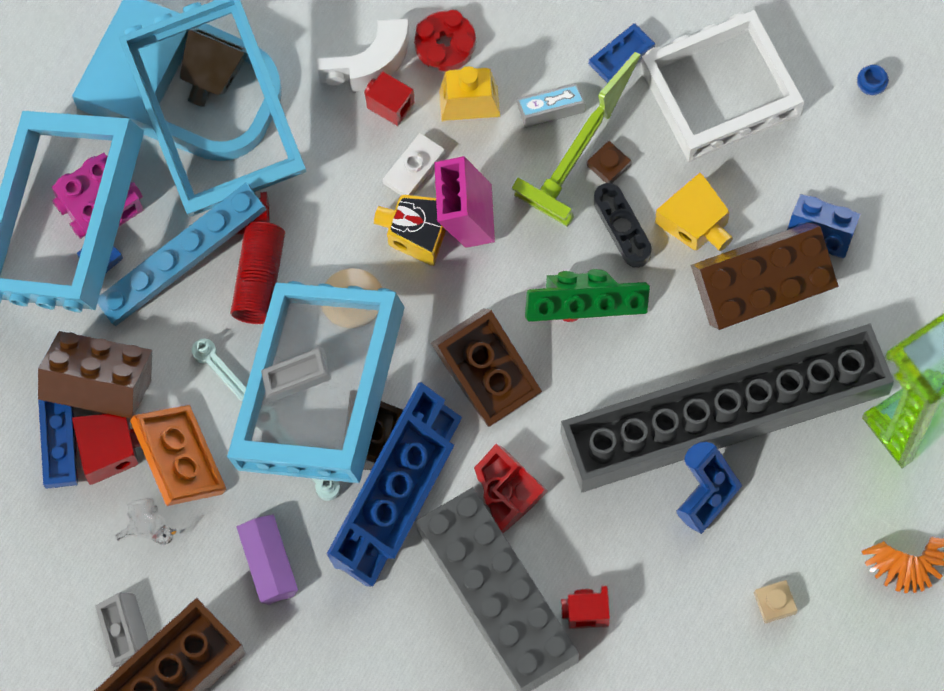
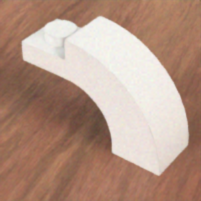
(383, 55)

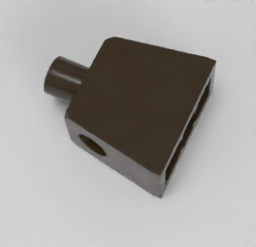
(209, 64)

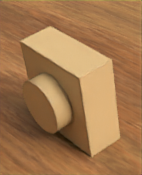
(775, 601)

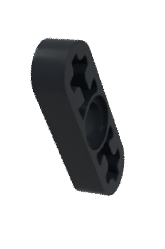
(625, 248)

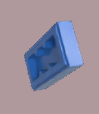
(619, 50)

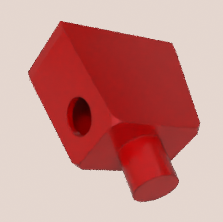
(105, 445)

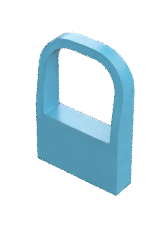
(111, 90)

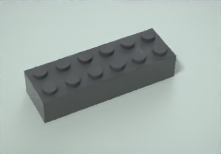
(497, 591)

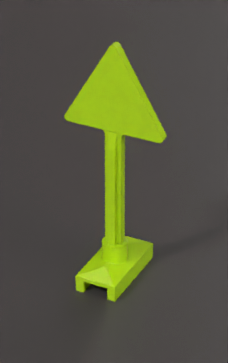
(545, 197)

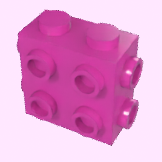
(78, 192)

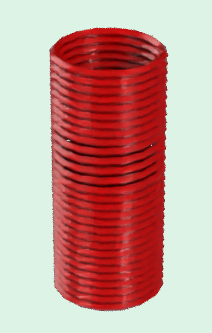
(257, 271)

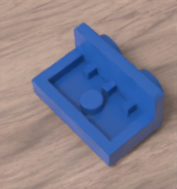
(836, 222)

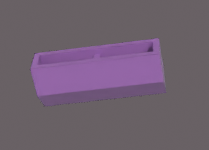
(267, 559)

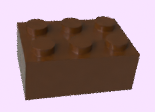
(95, 374)

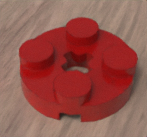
(448, 24)

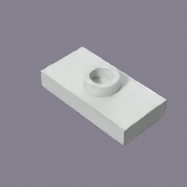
(413, 165)

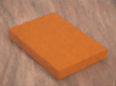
(178, 455)

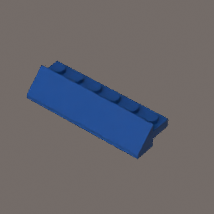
(395, 487)

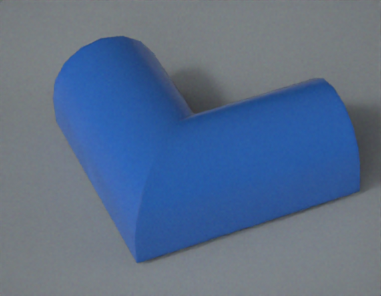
(715, 487)

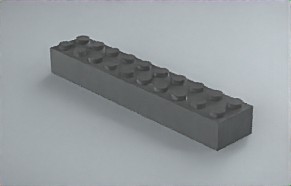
(726, 407)

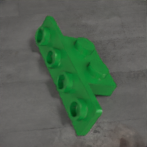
(585, 296)

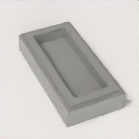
(296, 374)

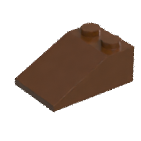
(486, 366)

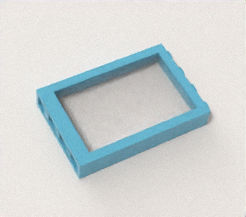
(329, 425)

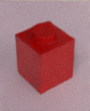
(389, 98)

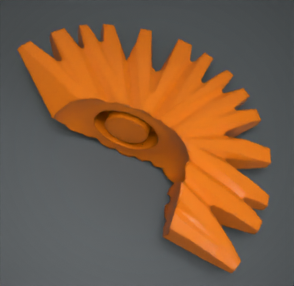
(908, 567)

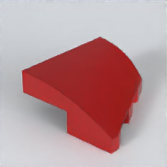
(507, 487)

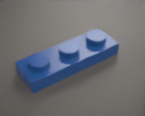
(57, 445)

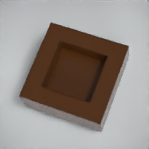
(609, 163)

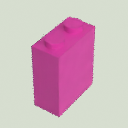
(464, 202)

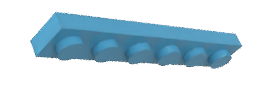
(180, 254)

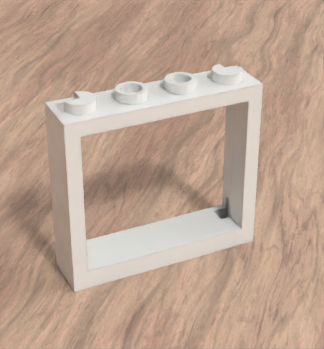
(740, 127)

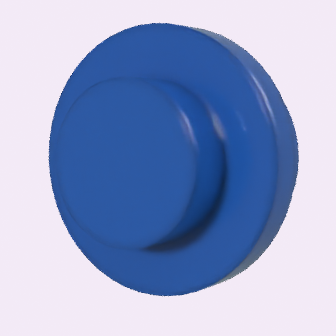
(872, 80)

